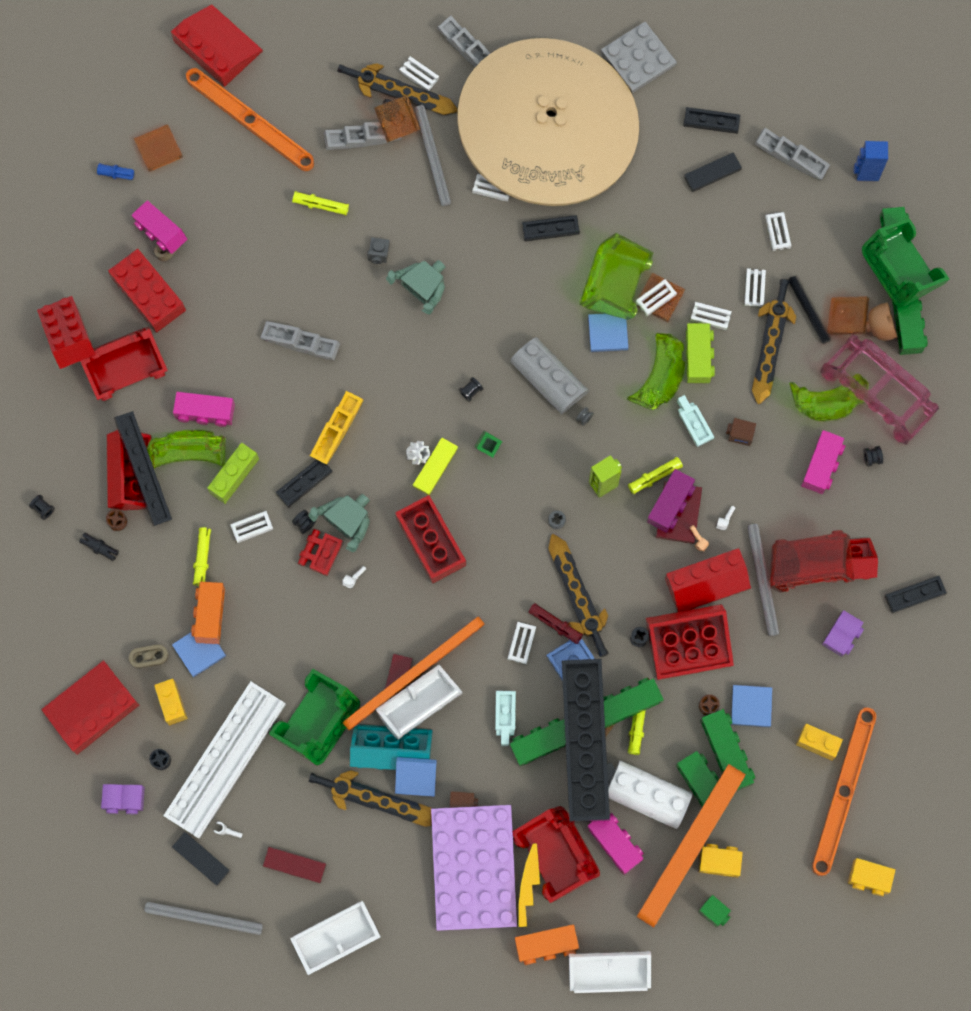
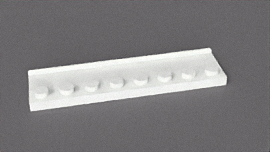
(224, 760)

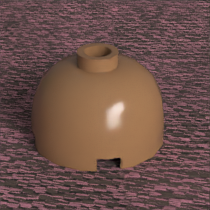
(881, 323)

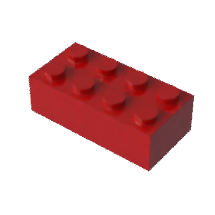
(147, 290)
(66, 332)
(430, 539)

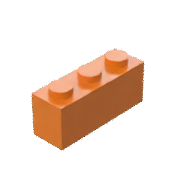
(208, 612)
(546, 944)

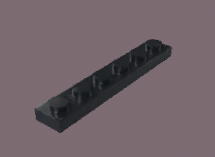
(142, 468)

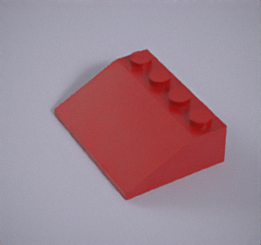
(215, 44)
(690, 641)
(90, 707)

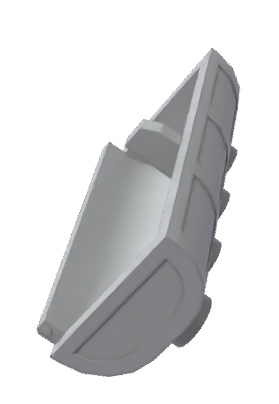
(548, 375)

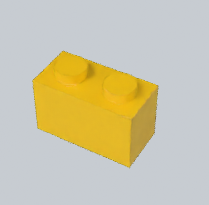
(170, 702)
(819, 742)
(720, 861)
(871, 876)

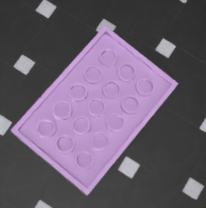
(474, 867)

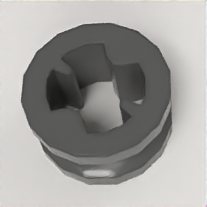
(584, 416)
(562, 522)

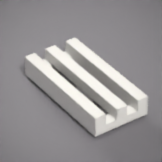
(407, 65)
(476, 190)
(780, 245)
(756, 273)
(643, 307)
(712, 316)
(254, 533)
(517, 659)

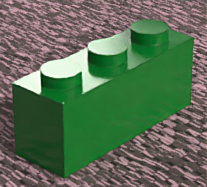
(698, 776)

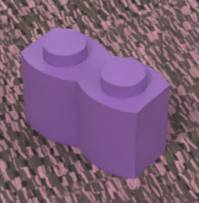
(842, 634)
(122, 798)

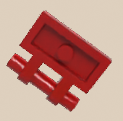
(325, 555)

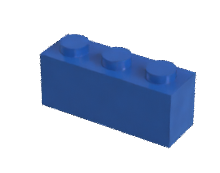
(871, 161)

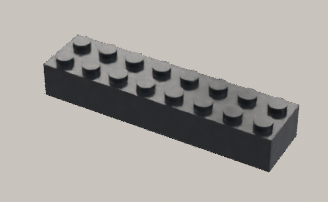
(585, 740)

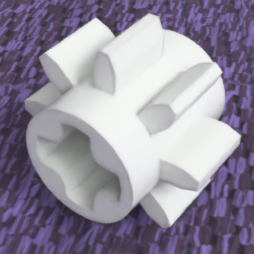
(418, 452)

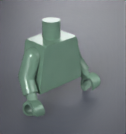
(422, 281)
(347, 517)

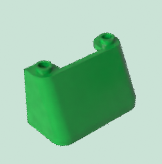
(900, 264)
(318, 719)

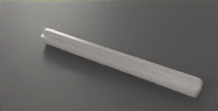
(432, 155)
(763, 580)
(203, 918)

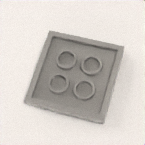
(638, 57)

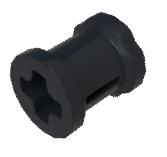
(470, 389)
(41, 507)
(637, 642)

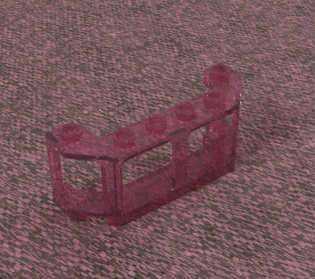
(894, 371)

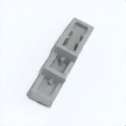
(463, 41)
(355, 136)
(791, 154)
(299, 340)

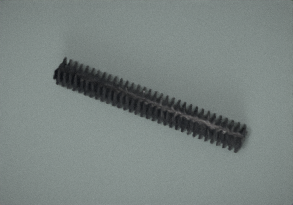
(809, 310)

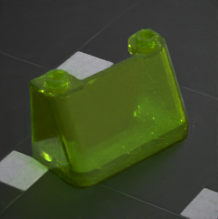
(615, 277)

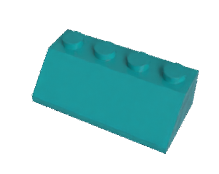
(379, 749)

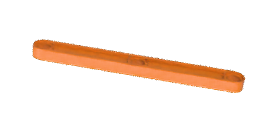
(259, 127)
(413, 673)
(840, 805)

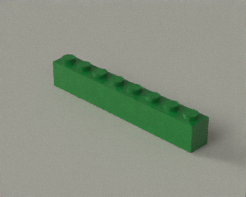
(907, 318)
(616, 709)

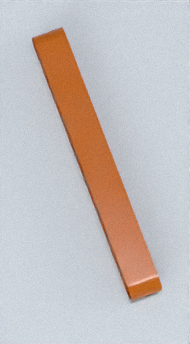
(691, 845)

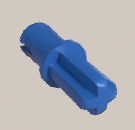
(115, 171)

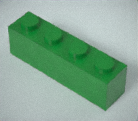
(725, 745)

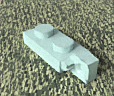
(694, 422)
(505, 715)

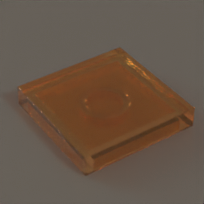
(397, 118)
(158, 147)
(666, 310)
(848, 315)

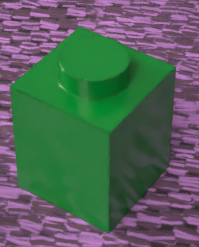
(488, 444)
(715, 911)

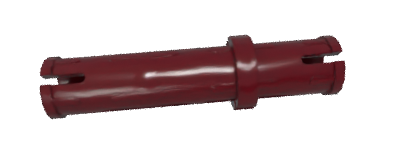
(555, 623)

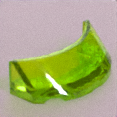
(665, 375)
(827, 404)
(187, 446)

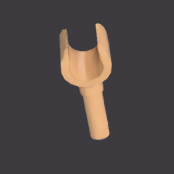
(702, 543)

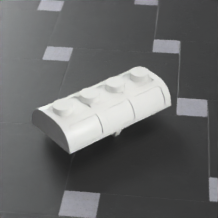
(418, 701)
(649, 795)
(335, 937)
(610, 972)

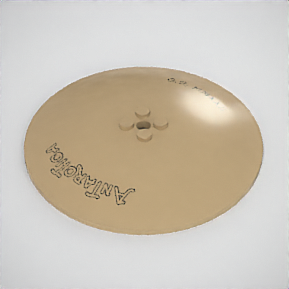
(543, 156)

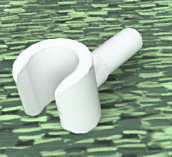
(723, 523)
(349, 581)
(225, 830)

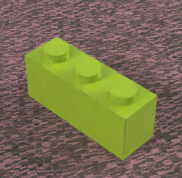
(699, 353)
(233, 473)
(605, 476)

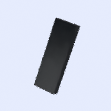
(711, 120)
(712, 172)
(550, 228)
(303, 482)
(915, 594)
(201, 858)

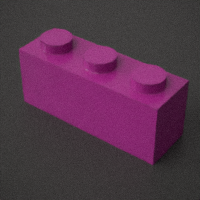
(671, 501)

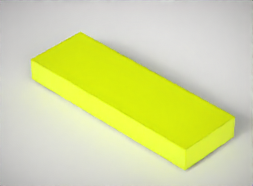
(435, 466)

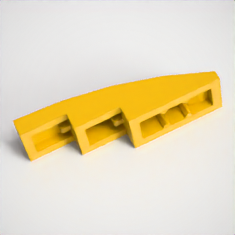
(336, 427)
(529, 878)

